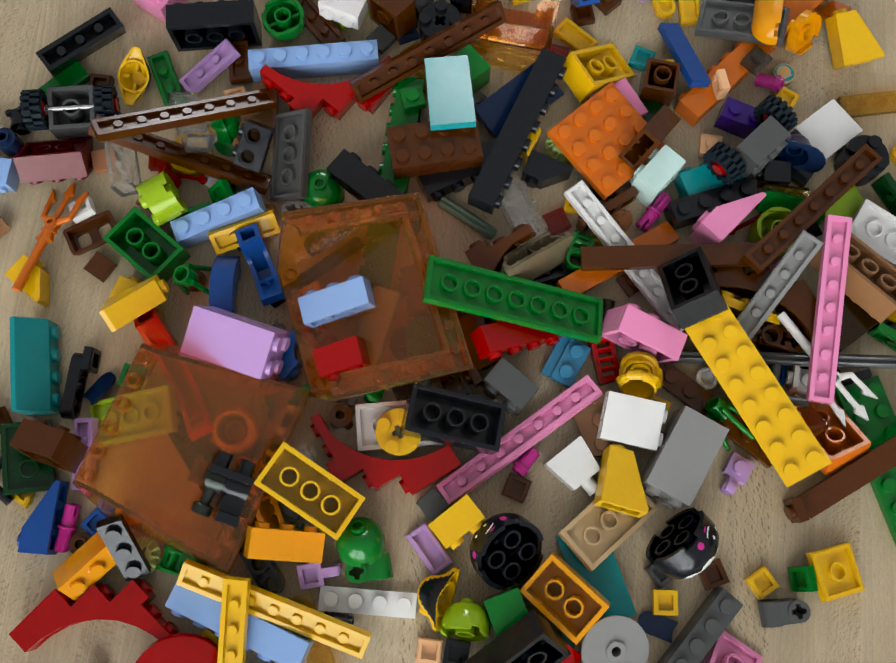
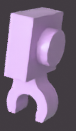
(737, 471)
(314, 574)

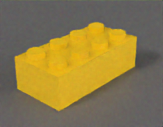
(309, 490)

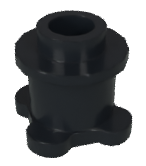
(17, 124)

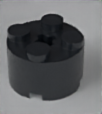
(437, 17)
(854, 145)

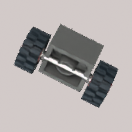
(68, 108)
(756, 149)

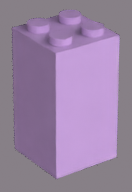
(235, 342)

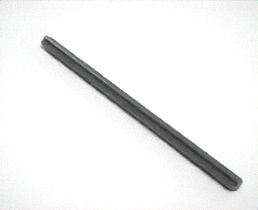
(803, 359)

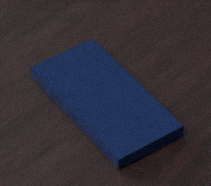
(496, 108)

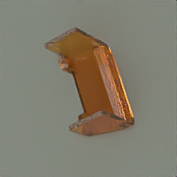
(523, 28)

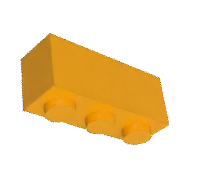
(284, 543)
(83, 568)

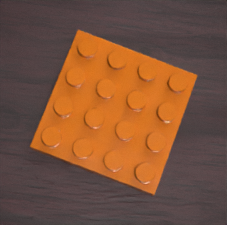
(597, 135)

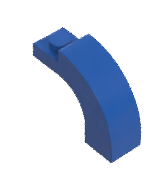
(260, 264)

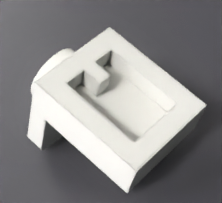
(797, 379)

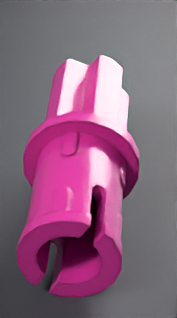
(653, 212)
(67, 527)

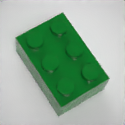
(146, 245)

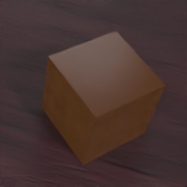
(659, 81)

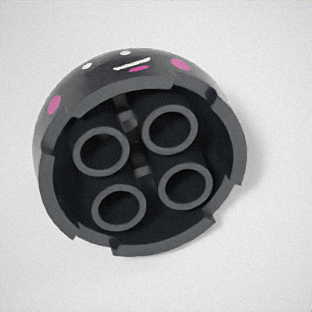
(684, 545)
(506, 550)

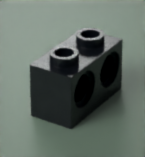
(257, 147)

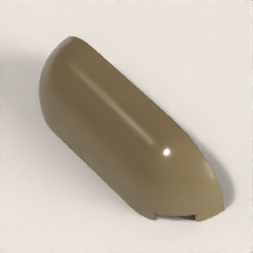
(537, 256)

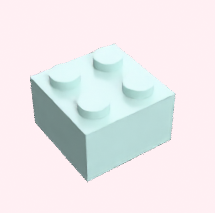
(657, 174)

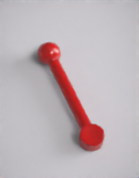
(202, 178)
(744, 224)

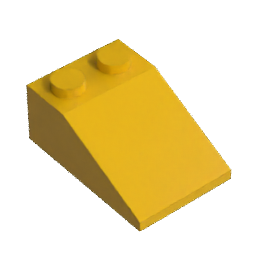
(594, 69)

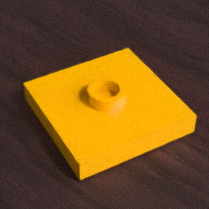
(835, 571)

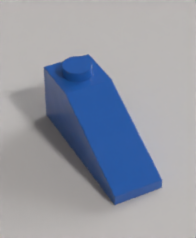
(41, 528)

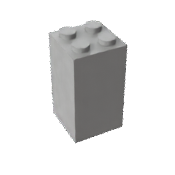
(683, 459)

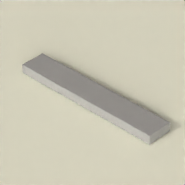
(778, 282)

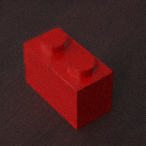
(341, 357)

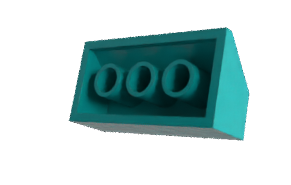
(35, 366)

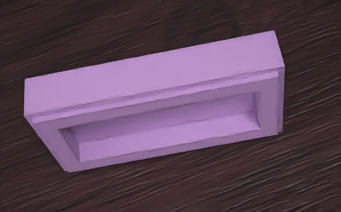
(429, 548)

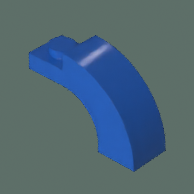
(224, 282)

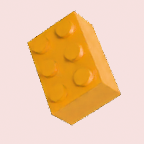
(565, 597)

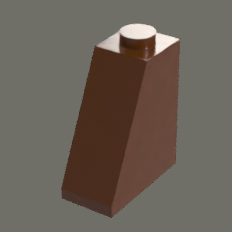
(649, 137)

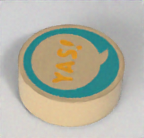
(786, 72)

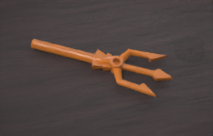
(52, 225)

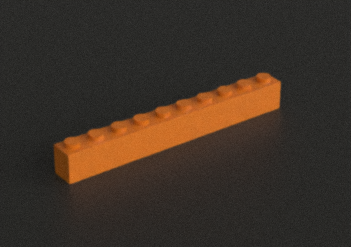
(701, 100)

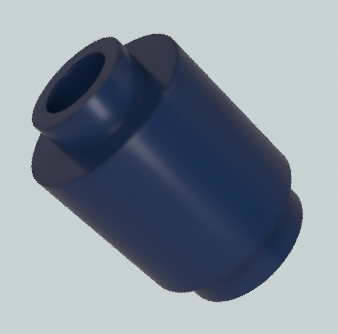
(10, 142)

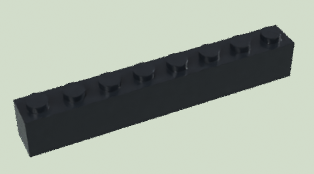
(516, 131)

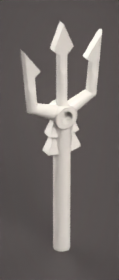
(806, 346)

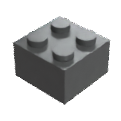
(509, 387)

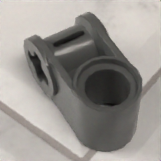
(779, 612)

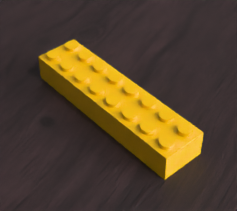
(758, 397)

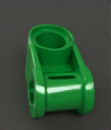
(579, 240)
(173, 560)
(377, 571)

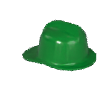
(226, 131)

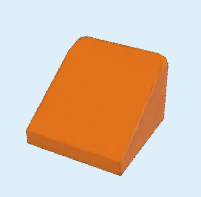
(827, 11)

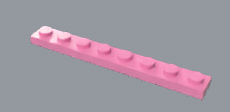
(829, 309)
(520, 440)

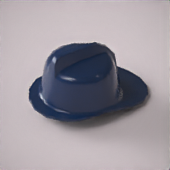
(802, 154)

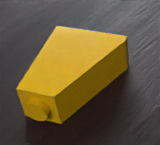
(850, 40)
(134, 302)
(620, 483)

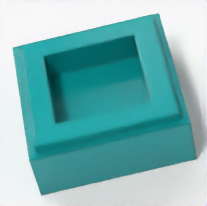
(640, 57)

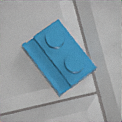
(566, 361)

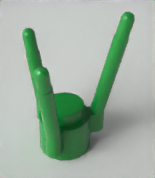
(185, 276)
(719, 409)

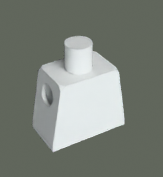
(575, 466)

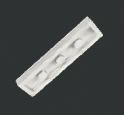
(367, 601)

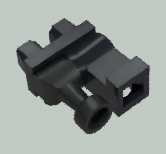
(230, 483)

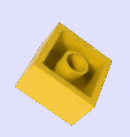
(456, 522)

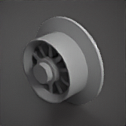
(615, 641)

